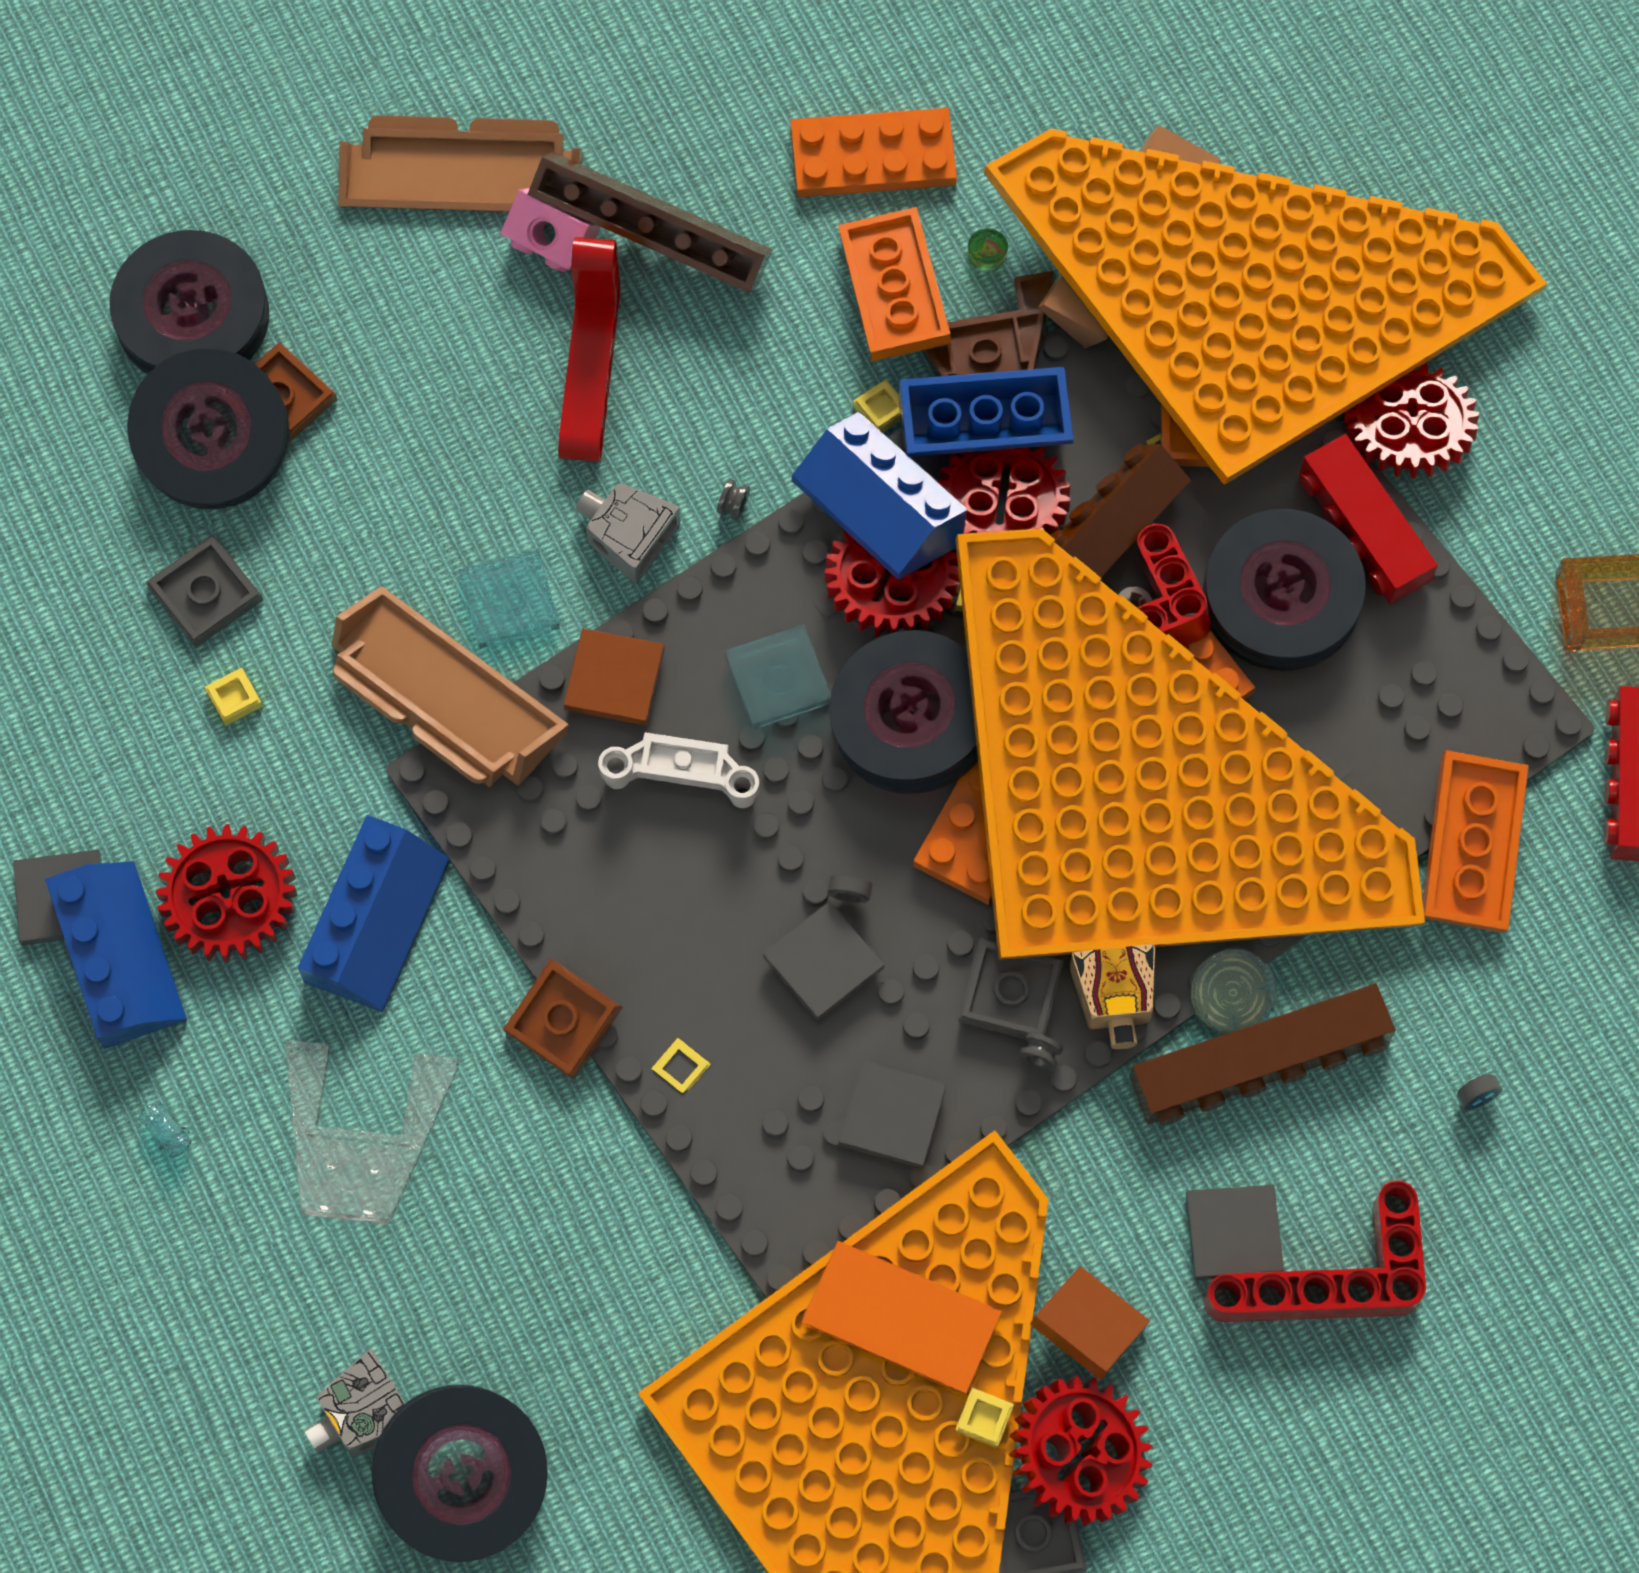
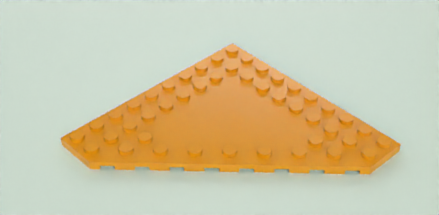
(1251, 294)
(1141, 787)
(844, 1455)

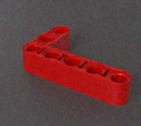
(591, 348)
(1173, 599)
(1335, 1282)

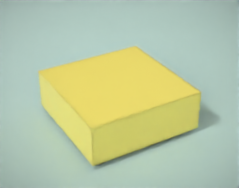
(879, 406)
(233, 696)
(702, 1066)
(984, 1418)

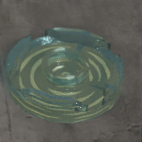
(1233, 990)

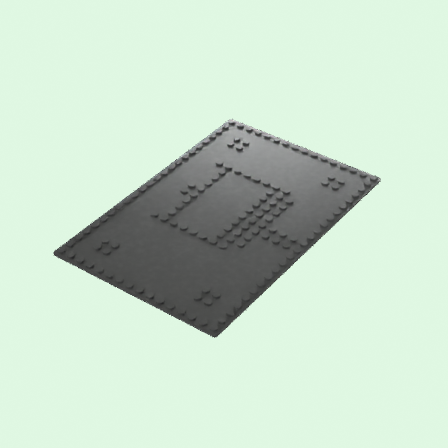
(678, 892)

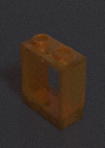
(1570, 591)

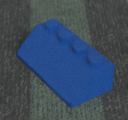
(985, 411)
(880, 496)
(373, 914)
(115, 951)

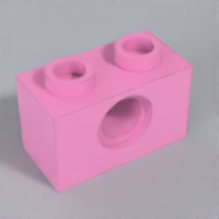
(526, 230)

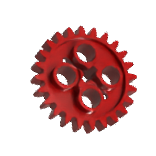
(1415, 423)
(1042, 501)
(926, 590)
(234, 928)
(1110, 1479)

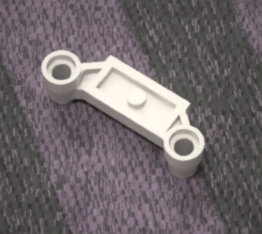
(681, 763)

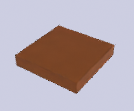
(299, 387)
(614, 677)
(562, 1018)
(1090, 1322)

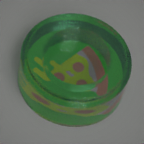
(987, 249)

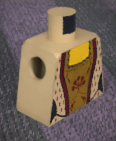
(1115, 989)

